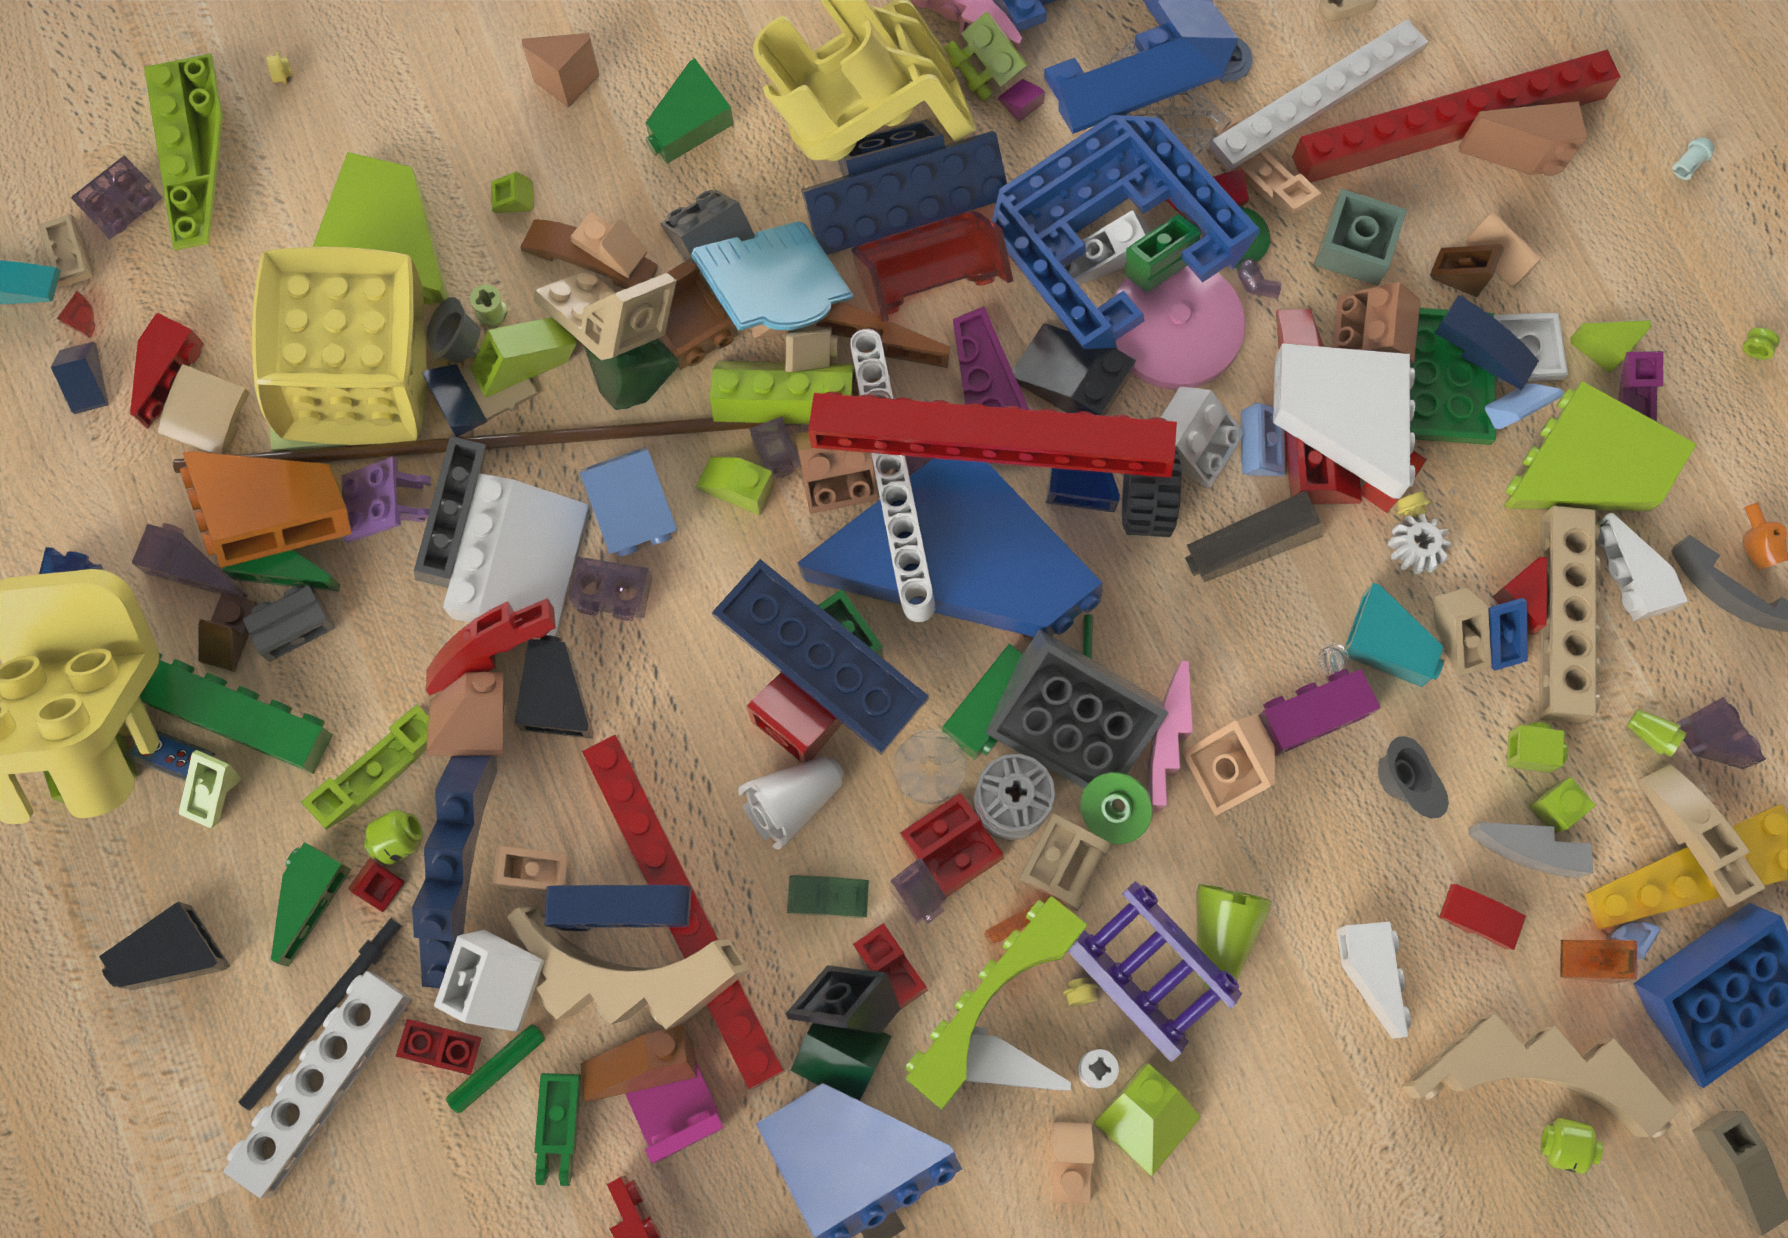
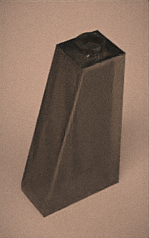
(1255, 538)

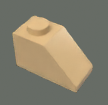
(810, 348)
(1464, 630)

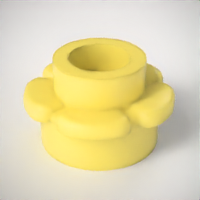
(279, 68)
(1413, 505)
(1081, 992)

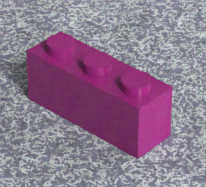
(1318, 710)

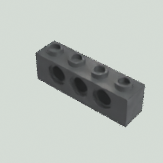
(449, 511)

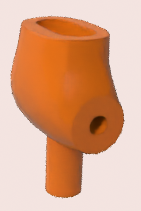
(1765, 540)

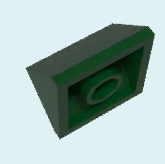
(840, 1057)

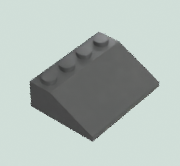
(1074, 713)

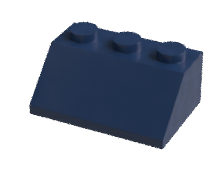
(891, 145)

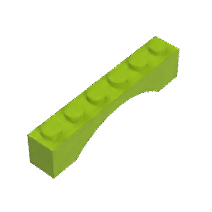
(1045, 939)

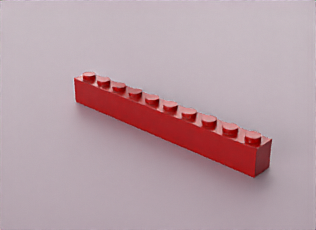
(1449, 116)
(993, 434)
(661, 866)

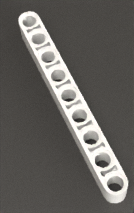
(894, 487)

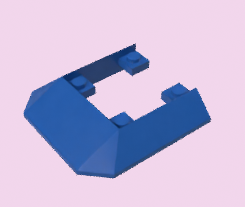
(1178, 55)
(1089, 178)

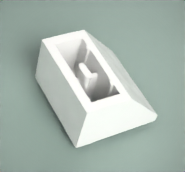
(1203, 433)
(489, 981)

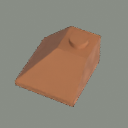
(468, 717)

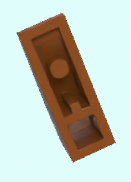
(640, 1064)

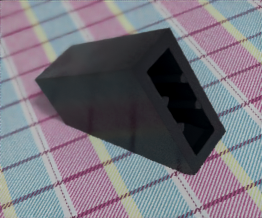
(551, 692)
(164, 951)

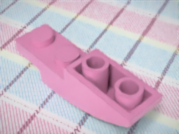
(969, 11)

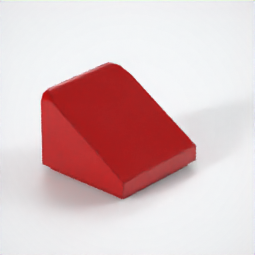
(1234, 185)
(376, 885)

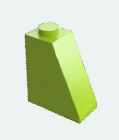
(520, 353)

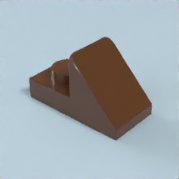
(224, 636)

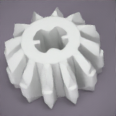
(1410, 552)

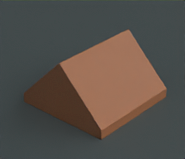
(562, 64)

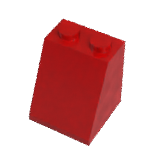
(792, 718)

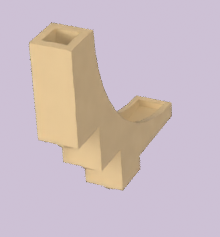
(619, 990)

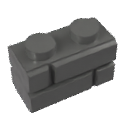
(288, 622)

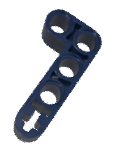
(616, 906)

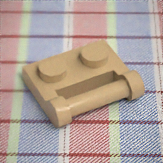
(1053, 856)

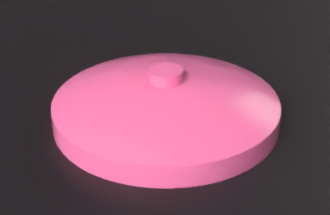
(1186, 332)

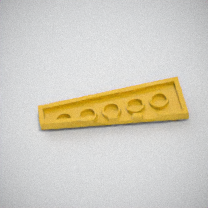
(1681, 881)

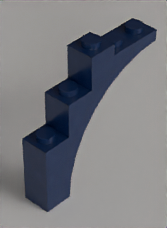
(448, 860)

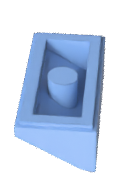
(1521, 403)
(1262, 442)

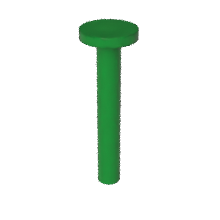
(1088, 634)

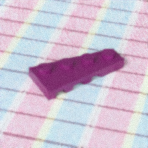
(983, 363)

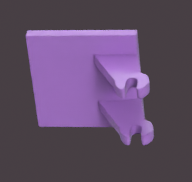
(372, 498)

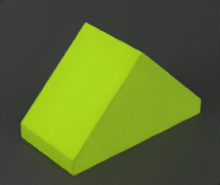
(1609, 341)

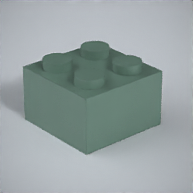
(1360, 237)

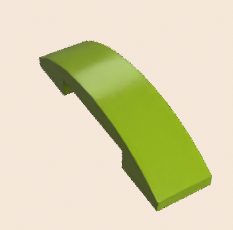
(372, 772)

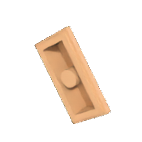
(1517, 257)

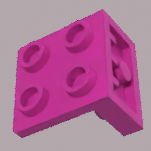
(675, 1115)

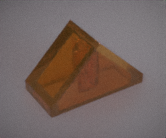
(1599, 960)

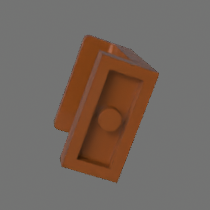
(695, 318)

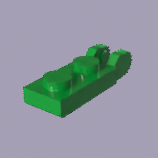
(557, 1124)

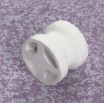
(1091, 1069)

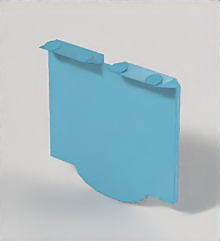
(772, 279)

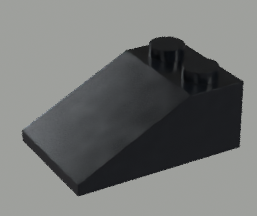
(1072, 376)

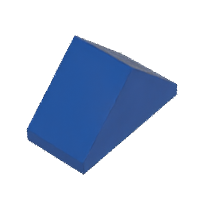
(1508, 633)

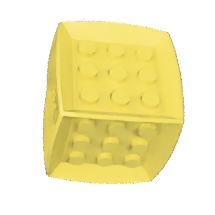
(339, 345)

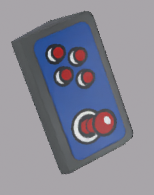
(170, 756)

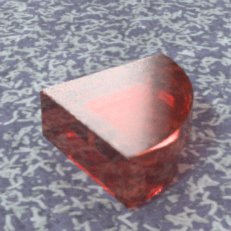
(78, 315)

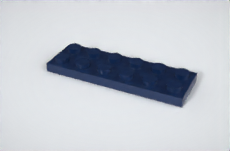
(905, 193)
(820, 656)

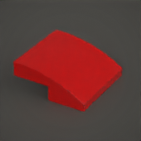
(952, 844)

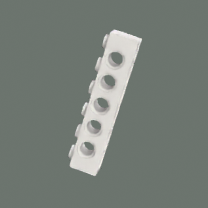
(246, 1159)

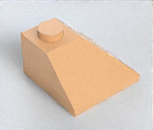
(1233, 763)

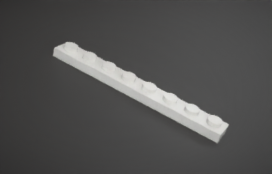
(1317, 95)

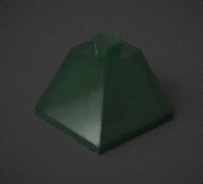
(633, 375)

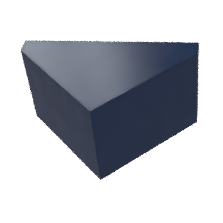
(80, 377)

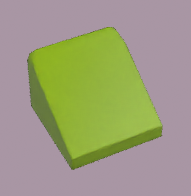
(512, 193)

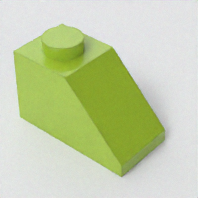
(737, 482)

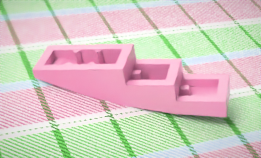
(1165, 744)

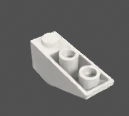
(1107, 248)
(1643, 576)
(1371, 964)

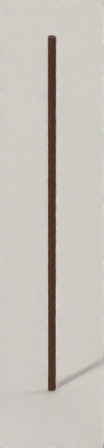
(500, 440)

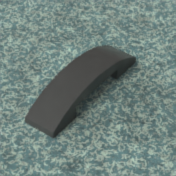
(1698, 565)

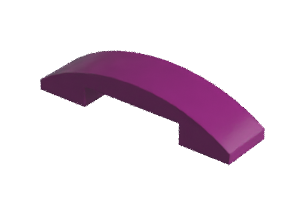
(1639, 381)

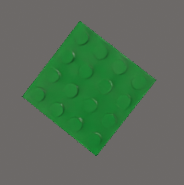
(1448, 389)

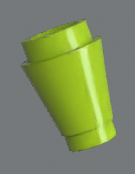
(1657, 732)

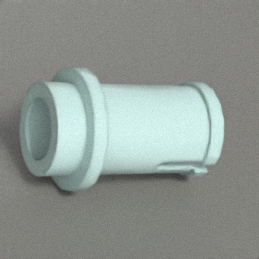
(1697, 153)

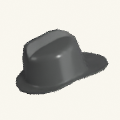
(452, 332)
(1412, 779)

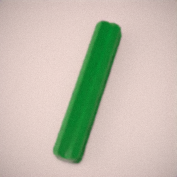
(495, 1068)

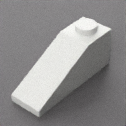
(999, 1063)

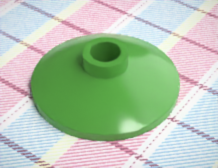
(1107, 820)

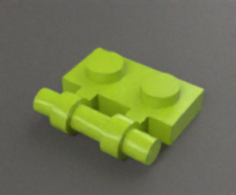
(993, 49)

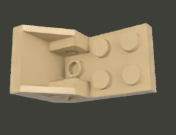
(609, 320)

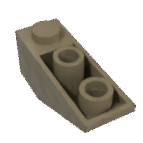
(1745, 1167)

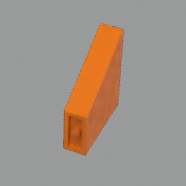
(262, 504)

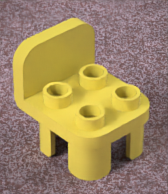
(859, 78)
(68, 684)

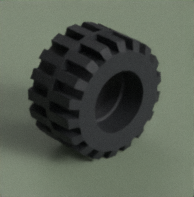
(1152, 502)

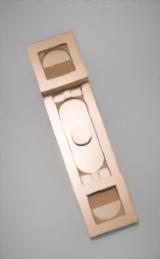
(1275, 182)

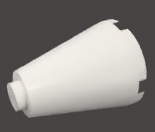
(790, 797)

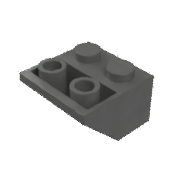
(706, 221)

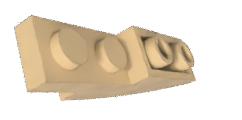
(1705, 831)

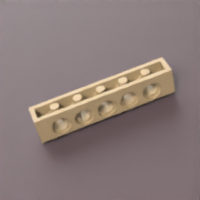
(1556, 698)

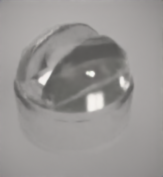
(1338, 658)

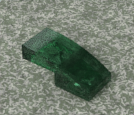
(827, 896)

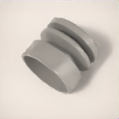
(995, 807)

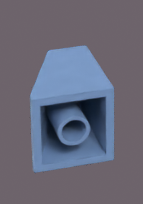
(628, 502)

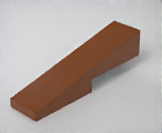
(896, 340)

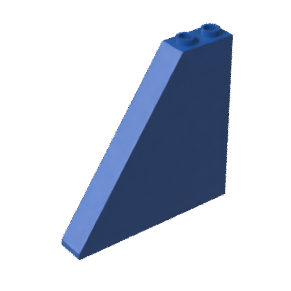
(982, 550)

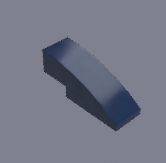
(1487, 343)

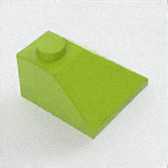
(1148, 1118)

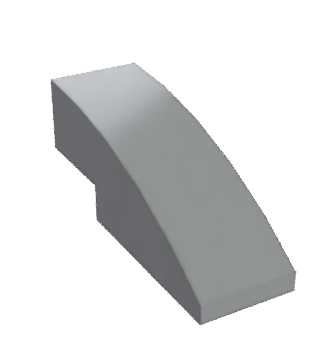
(1535, 848)

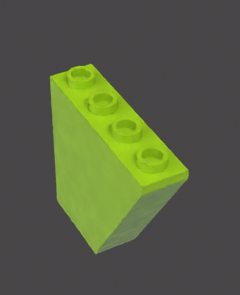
(383, 209)
(1599, 458)

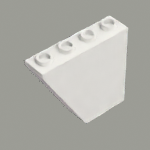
(1350, 409)

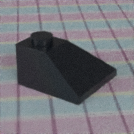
(847, 1000)

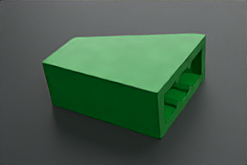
(687, 114)

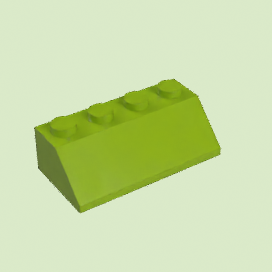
(765, 391)

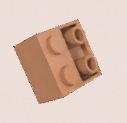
(1378, 320)
(834, 476)

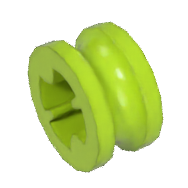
(1761, 343)

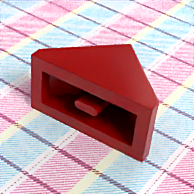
(1531, 586)

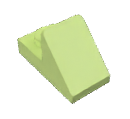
(206, 788)

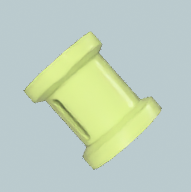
(485, 295)

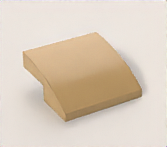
(202, 410)

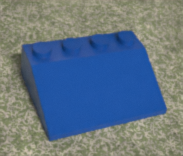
(1722, 993)

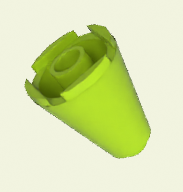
(1228, 925)

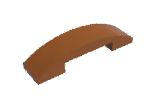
(553, 239)

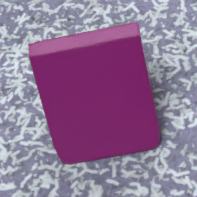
(1022, 99)

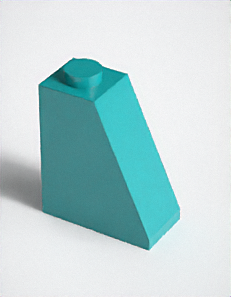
(1393, 639)

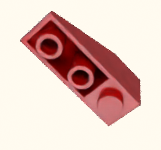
(158, 360)

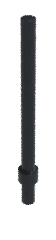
(370, 953)

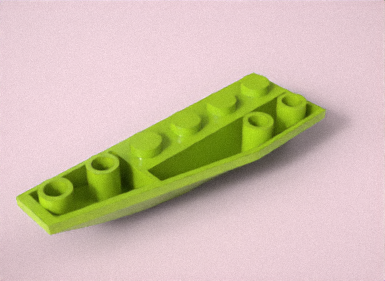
(187, 138)

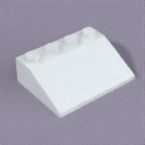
(515, 549)

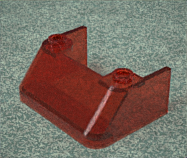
(931, 257)

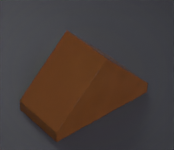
(1467, 267)

